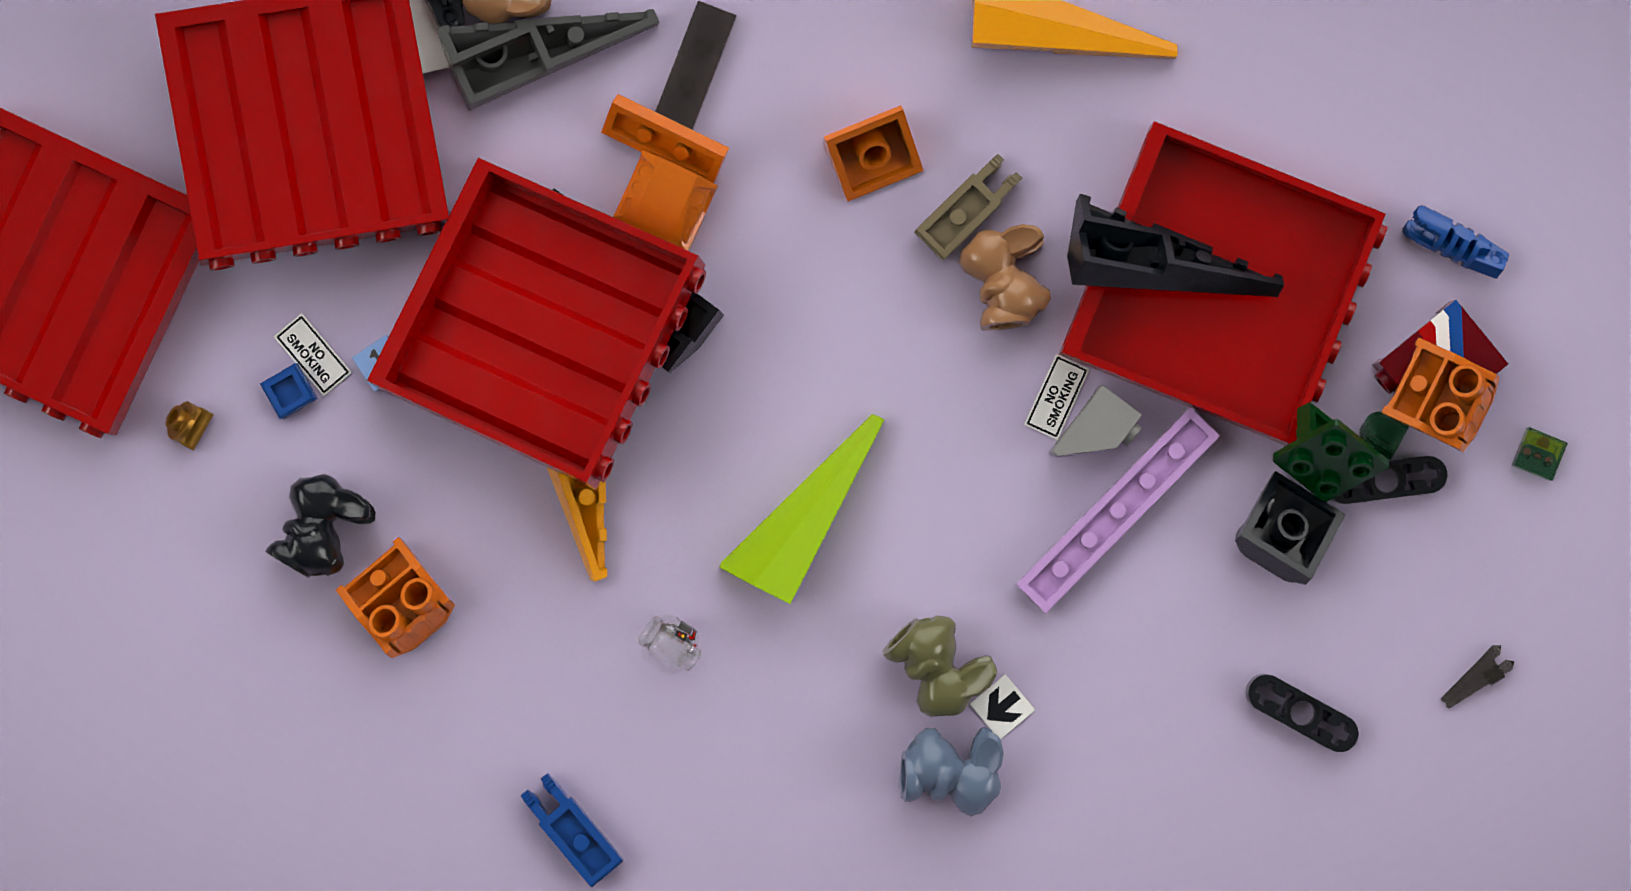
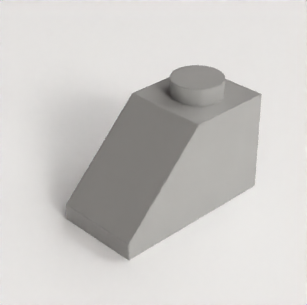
(1099, 425)

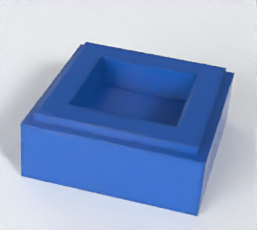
(289, 391)

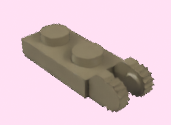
(964, 210)

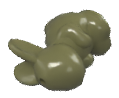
(928, 655)

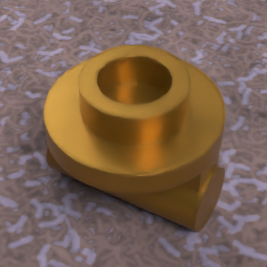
(187, 423)

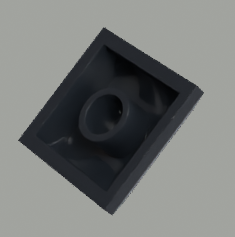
(1288, 530)

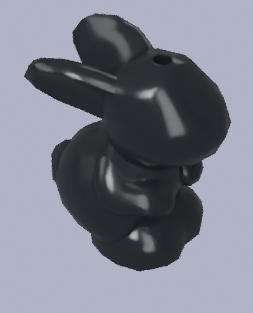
(311, 539)

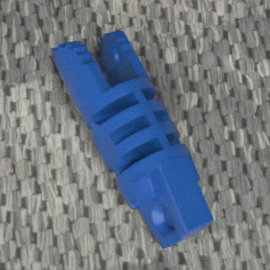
(1455, 242)

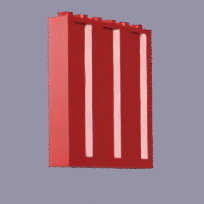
(300, 126)
(85, 274)
(538, 323)

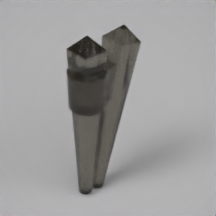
(1481, 674)

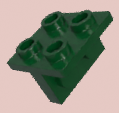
(1328, 455)

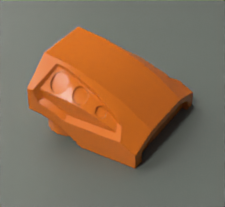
(666, 200)
(1443, 395)
(397, 601)

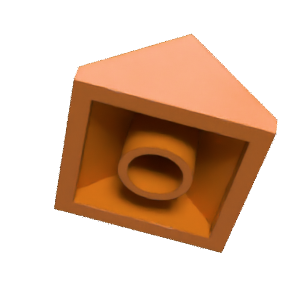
(873, 153)

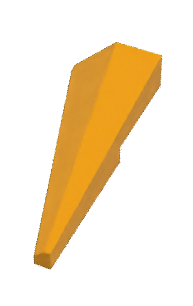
(585, 517)

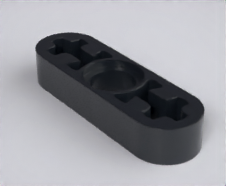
(1417, 487)
(1334, 718)

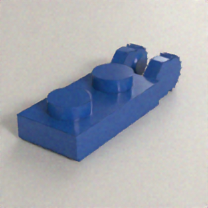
(574, 833)

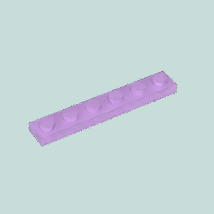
(1117, 510)

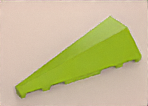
(786, 541)

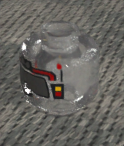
(669, 644)

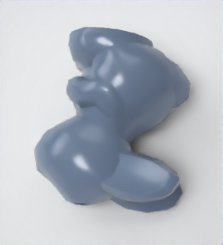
(936, 768)

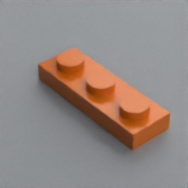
(663, 137)

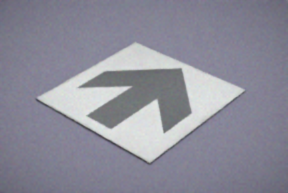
(1002, 706)

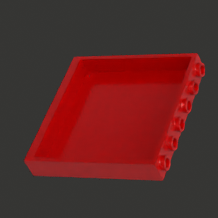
(1230, 352)

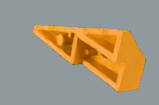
(1060, 29)

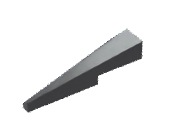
(509, 55)

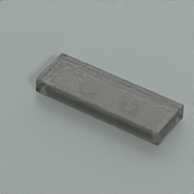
(696, 64)

